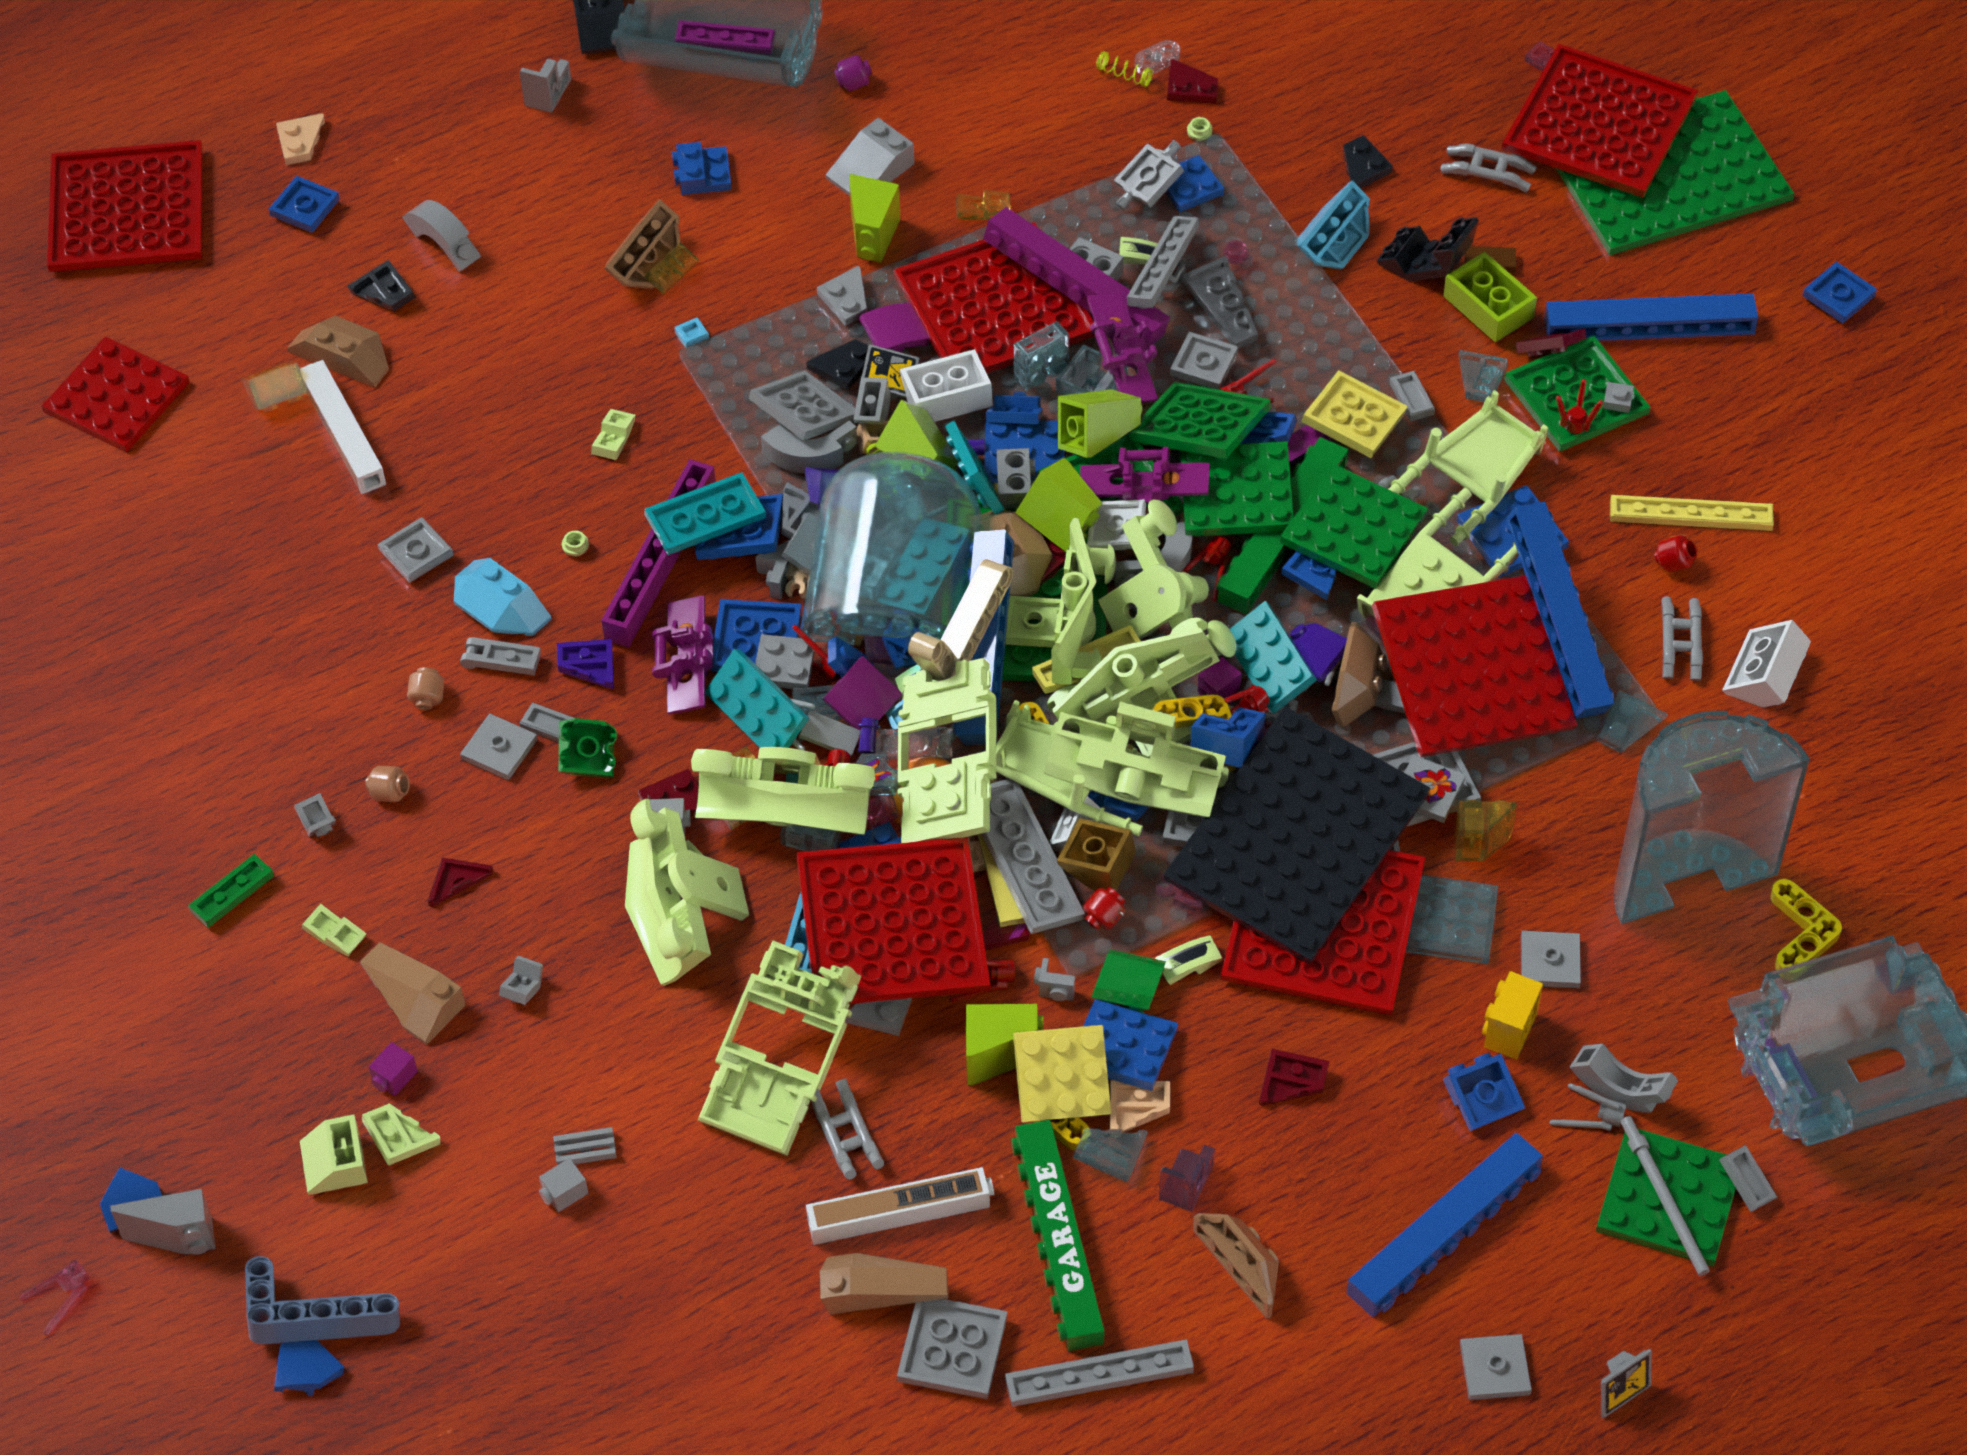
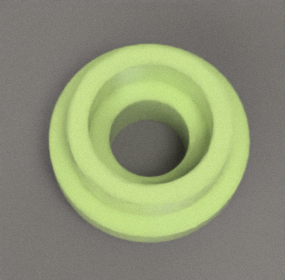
(1199, 129)
(575, 543)

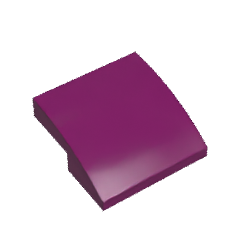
(895, 327)
(862, 694)

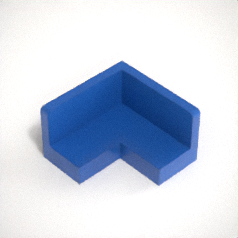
(1231, 737)

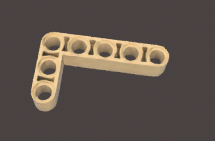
(966, 625)

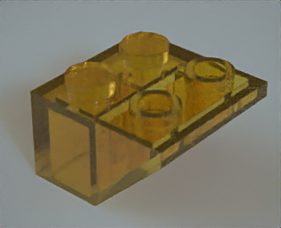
(1482, 828)

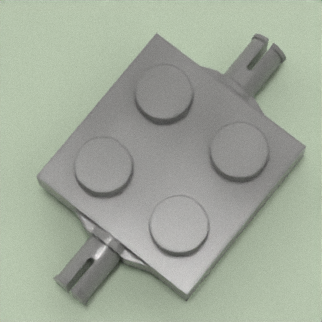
(1148, 175)

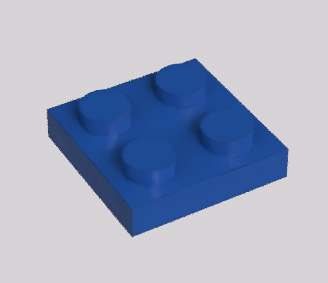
(1194, 185)
(304, 204)
(1839, 292)

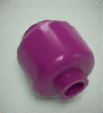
(853, 73)

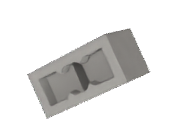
(1100, 257)
(1014, 478)

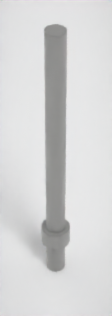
(1640, 1147)

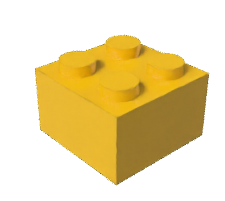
(1511, 1014)

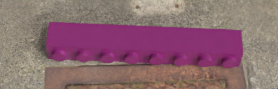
(1063, 268)
(648, 569)

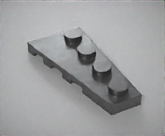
(1219, 297)

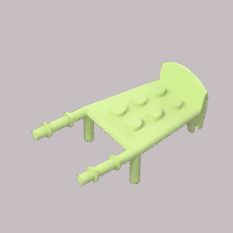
(1481, 456)
(1431, 566)
(1023, 758)

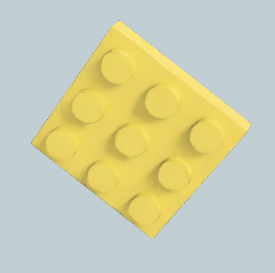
(1354, 414)
(1062, 1073)

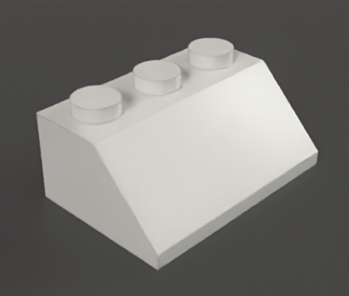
(948, 385)
(1767, 664)

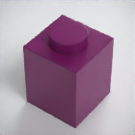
(1219, 680)
(392, 1069)

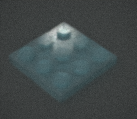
(1453, 919)

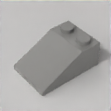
(874, 153)
(168, 1222)

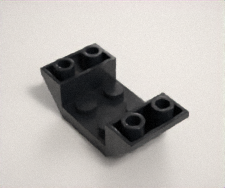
(596, 23)
(1418, 258)

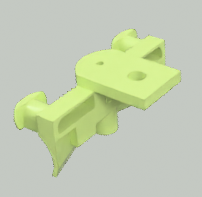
(1068, 620)
(1136, 668)
(1171, 779)
(746, 791)
(657, 877)

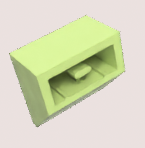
(333, 1156)

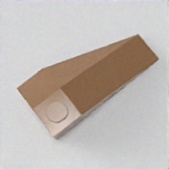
(414, 991)
(872, 1282)

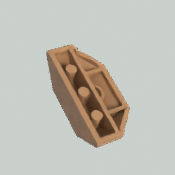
(645, 247)
(344, 349)
(1030, 552)
(1359, 676)
(1241, 1255)

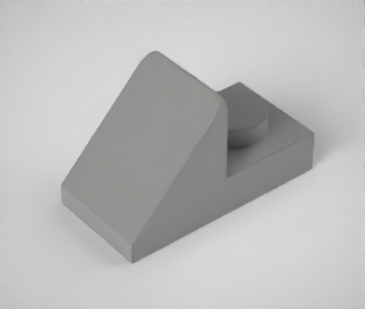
(776, 568)

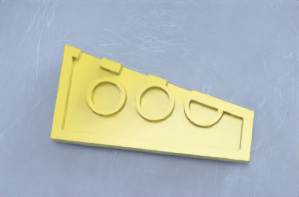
(1104, 645)

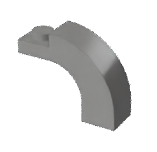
(446, 229)
(794, 454)
(1175, 552)
(1615, 1081)

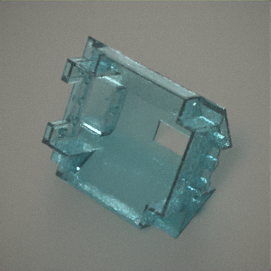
(1841, 1008)

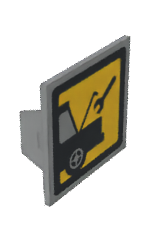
(887, 364)
(1627, 1379)

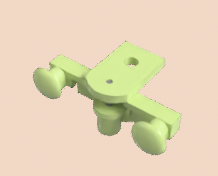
(1159, 590)

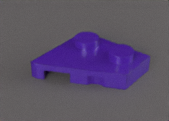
(587, 661)

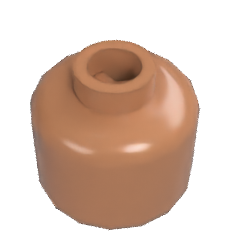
(425, 688)
(387, 783)

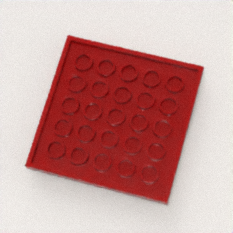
(1600, 120)
(125, 206)
(986, 303)
(1473, 666)
(896, 918)
(1360, 959)

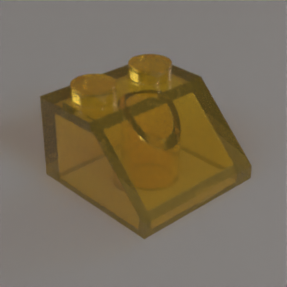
(275, 385)

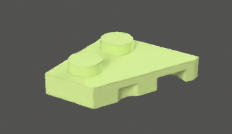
(397, 1134)

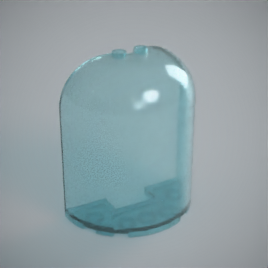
(890, 549)

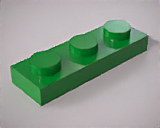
(231, 890)

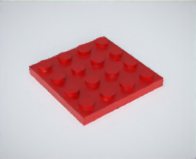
(115, 394)

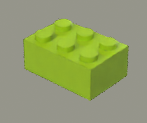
(1490, 296)

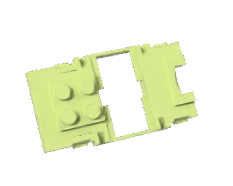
(957, 796)
(760, 1098)

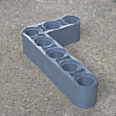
(312, 1318)

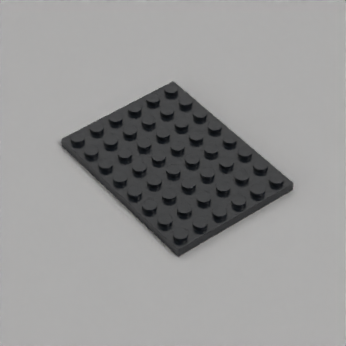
(1297, 834)

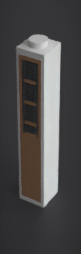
(342, 427)
(899, 1205)

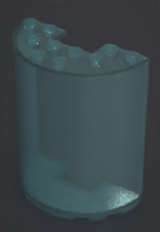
(650, 34)
(1705, 799)

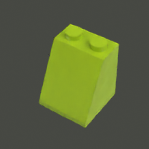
(874, 215)
(1095, 420)
(915, 432)
(1058, 498)
(991, 1038)

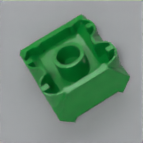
(586, 748)
(1128, 980)

